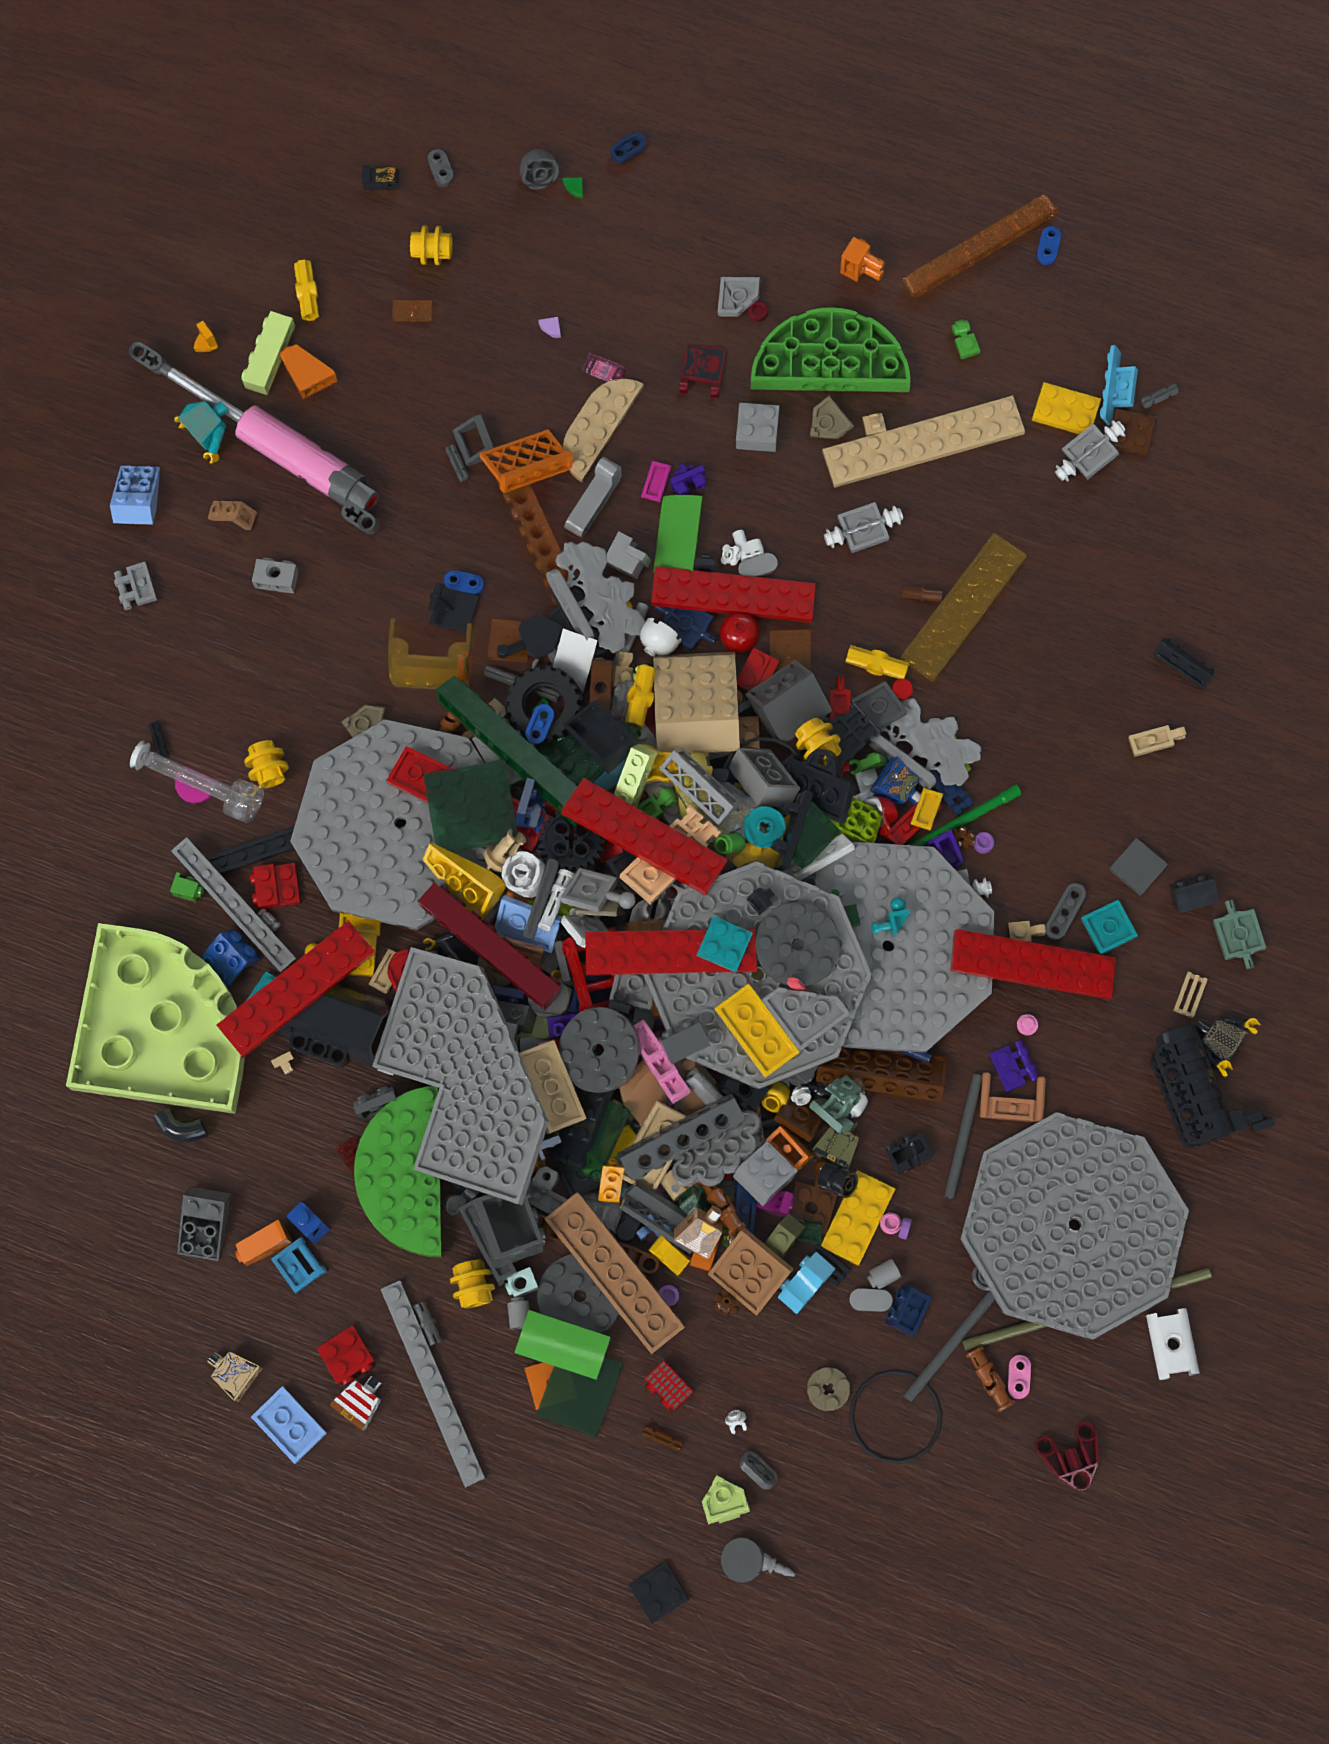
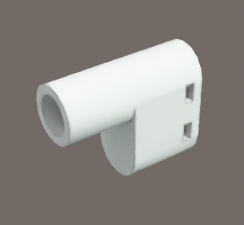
(747, 548)

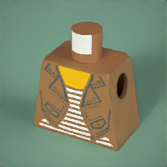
(700, 1231)

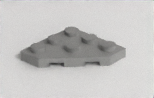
(804, 1014)

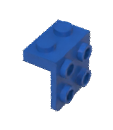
(229, 956)

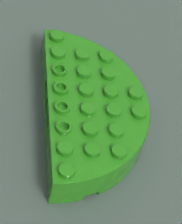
(831, 353)
(393, 1195)

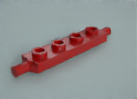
(839, 703)

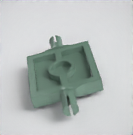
(1239, 934)

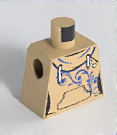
(233, 1373)

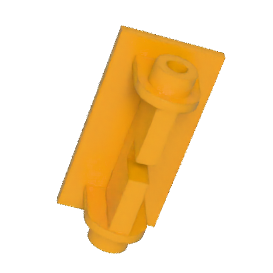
(611, 1182)

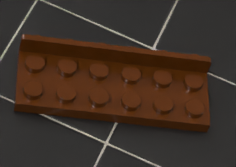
(888, 1072)

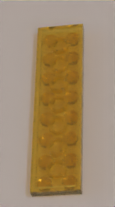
(963, 607)

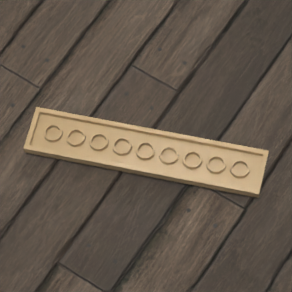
(923, 441)

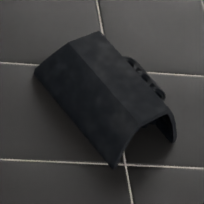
(340, 1021)

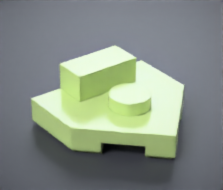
(724, 1501)

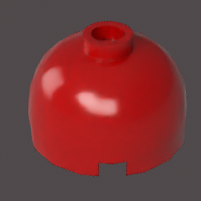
(739, 633)

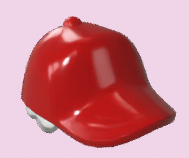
(883, 805)

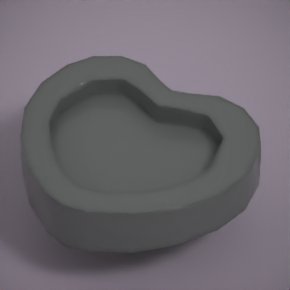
(453, 1202)

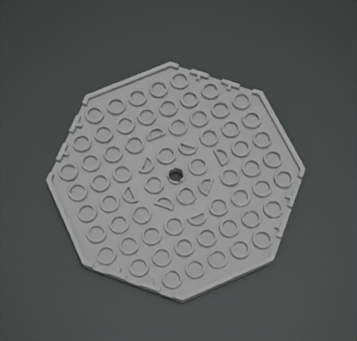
(350, 830)
(911, 989)
(697, 994)
(1065, 1276)

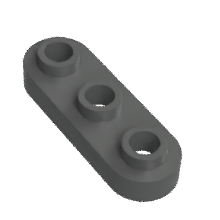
(1067, 903)

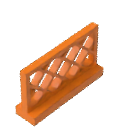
(533, 470)

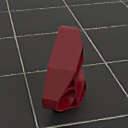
(1089, 1452)

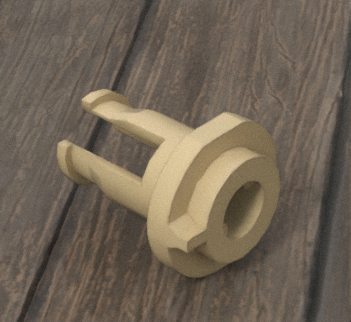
(498, 854)

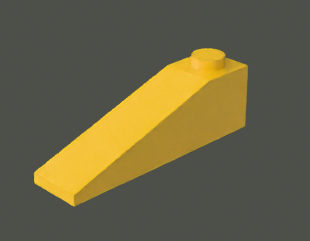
(466, 880)

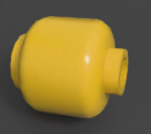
(775, 1096)

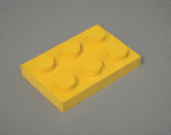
(1065, 408)

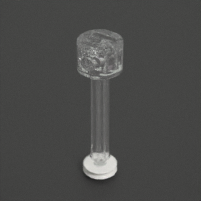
(240, 800)

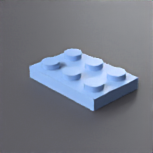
(513, 919)
(289, 1425)

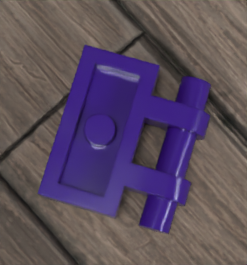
(1007, 1068)

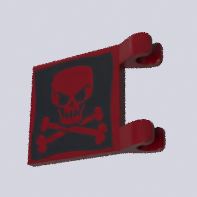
(703, 365)

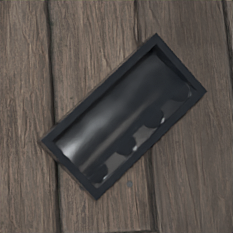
(600, 736)

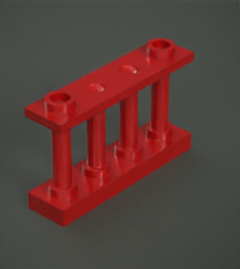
(570, 951)

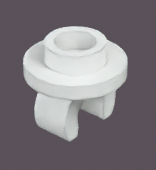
(734, 1418)

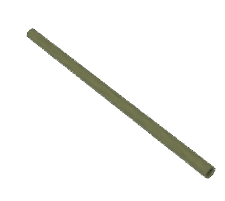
(1027, 1326)

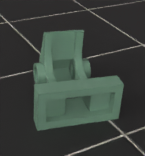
(833, 1110)

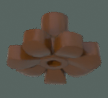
(964, 837)
(725, 1308)

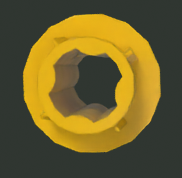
(431, 245)
(815, 735)
(265, 763)
(472, 1284)

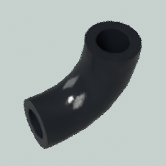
(177, 1129)

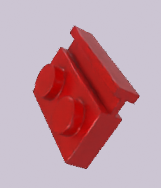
(757, 669)

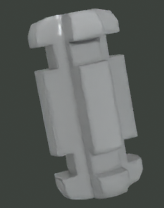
(269, 920)

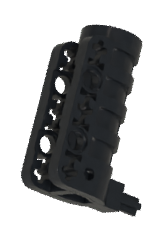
(1194, 1090)

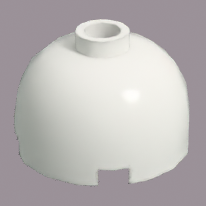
(658, 638)

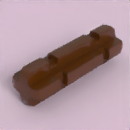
(662, 1438)

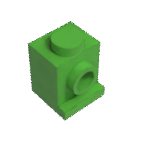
(186, 888)

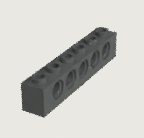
(670, 1134)

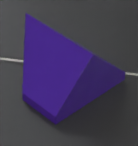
(948, 848)

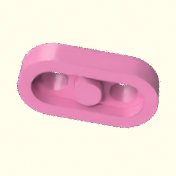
(1018, 1376)

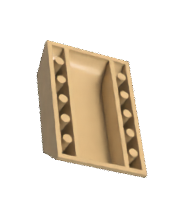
(696, 702)

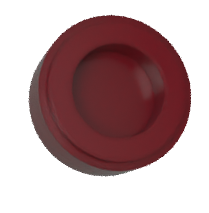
(758, 311)

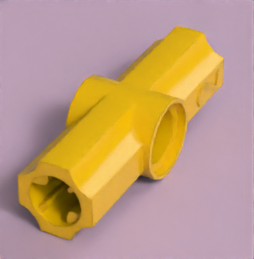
(306, 290)
(877, 662)
(640, 696)

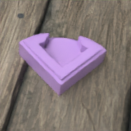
(550, 327)

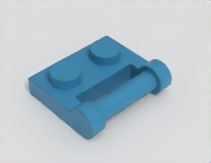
(292, 1268)

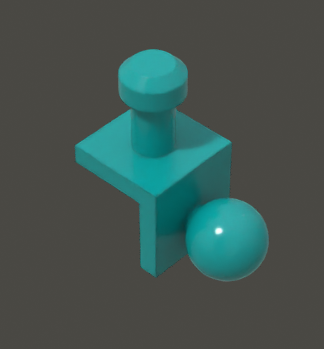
(894, 919)

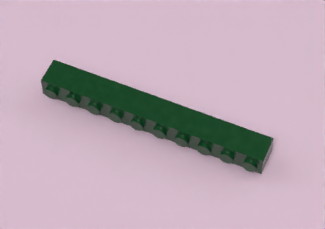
(506, 742)

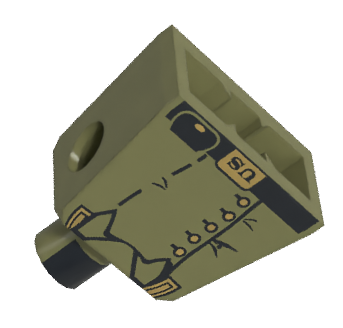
(837, 1147)

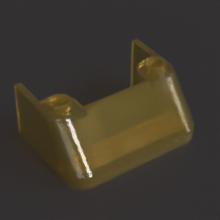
(424, 670)

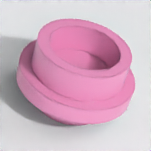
(1027, 1024)
(890, 1223)

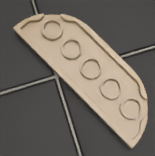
(598, 423)

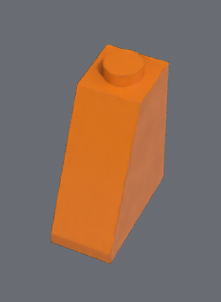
(306, 371)
(263, 1243)

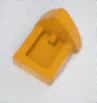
(205, 341)

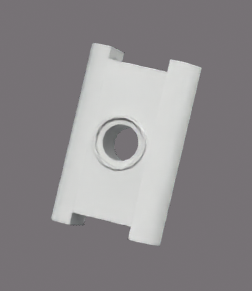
(1166, 1359)

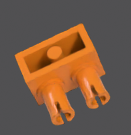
(859, 261)
(790, 1147)

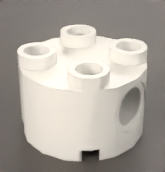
(523, 873)

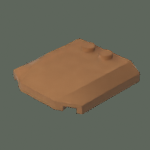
(643, 1090)

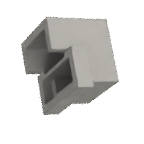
(625, 557)

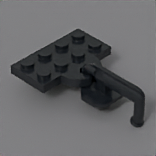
(542, 634)

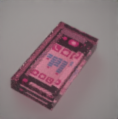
(603, 368)

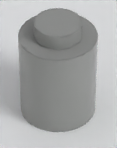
(883, 1274)
(517, 1312)

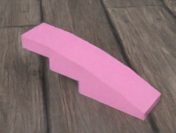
(658, 1063)

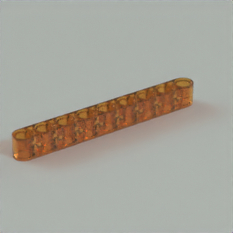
(979, 246)

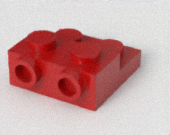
(275, 886)
(346, 1356)

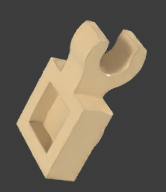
(622, 671)
(1023, 931)

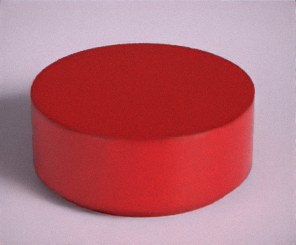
(902, 689)

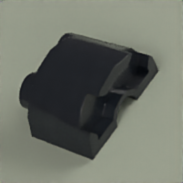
(909, 1154)

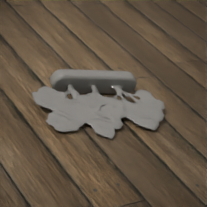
(603, 596)
(932, 741)

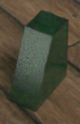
(814, 836)

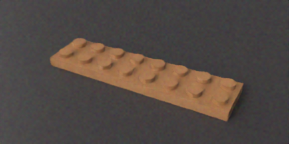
(615, 1272)

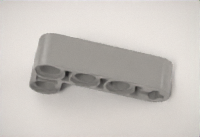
(595, 497)

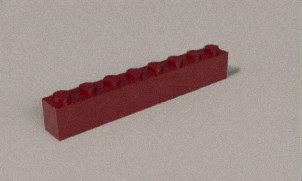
(489, 946)

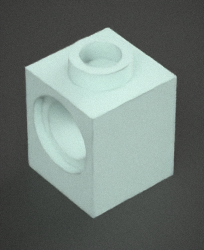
(531, 1285)

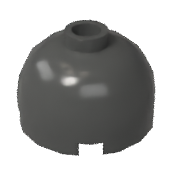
(538, 169)

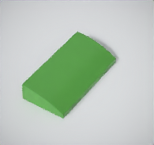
(678, 531)
(562, 1345)

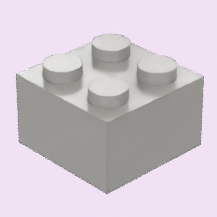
(757, 427)
(765, 1173)

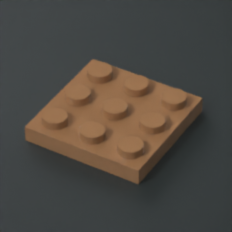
(750, 1271)

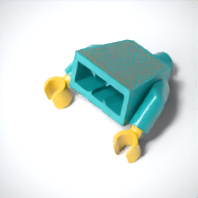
(205, 426)

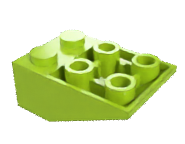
(861, 822)

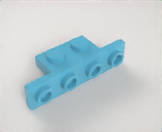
(1119, 385)

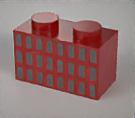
(668, 1386)

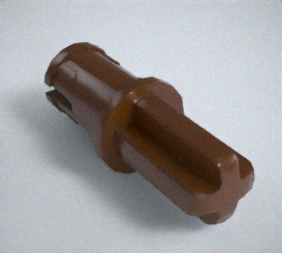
(922, 593)

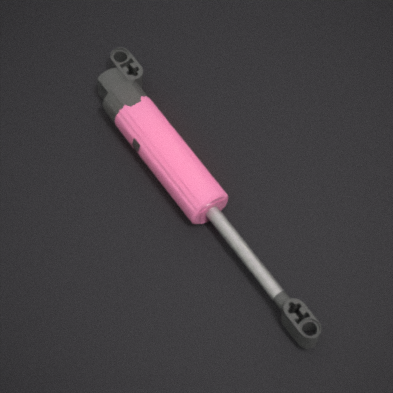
(283, 447)

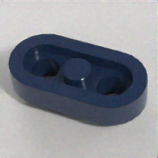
(627, 148)

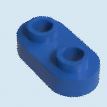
(1048, 244)
(463, 582)
(538, 724)

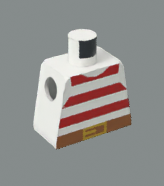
(358, 1402)

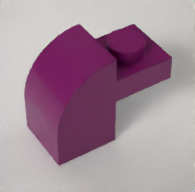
(778, 1205)

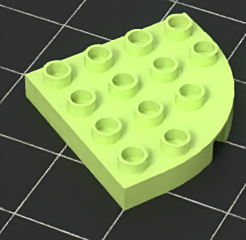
(153, 1025)

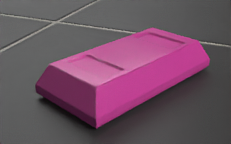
(656, 481)

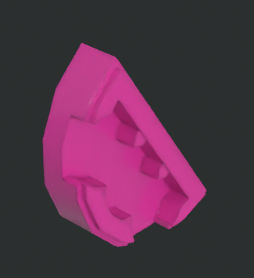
(190, 794)

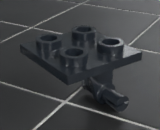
(451, 608)

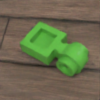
(965, 344)
(653, 806)

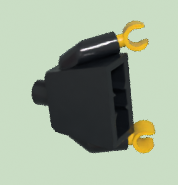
(451, 947)

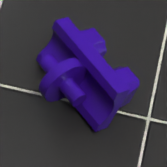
(686, 476)
(557, 1024)

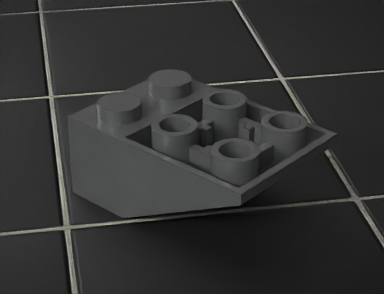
(203, 1223)

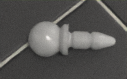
(770, 1565)

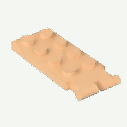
(652, 882)

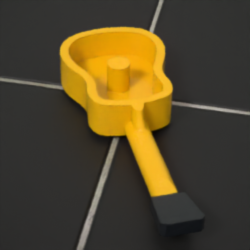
(656, 774)

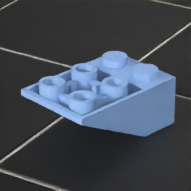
(135, 495)

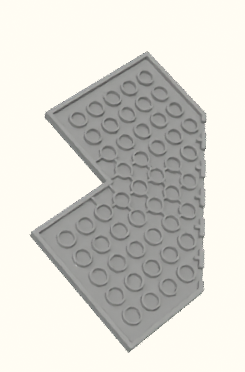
(455, 1037)

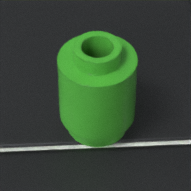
(730, 843)

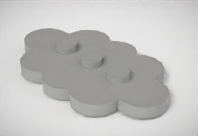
(719, 1155)

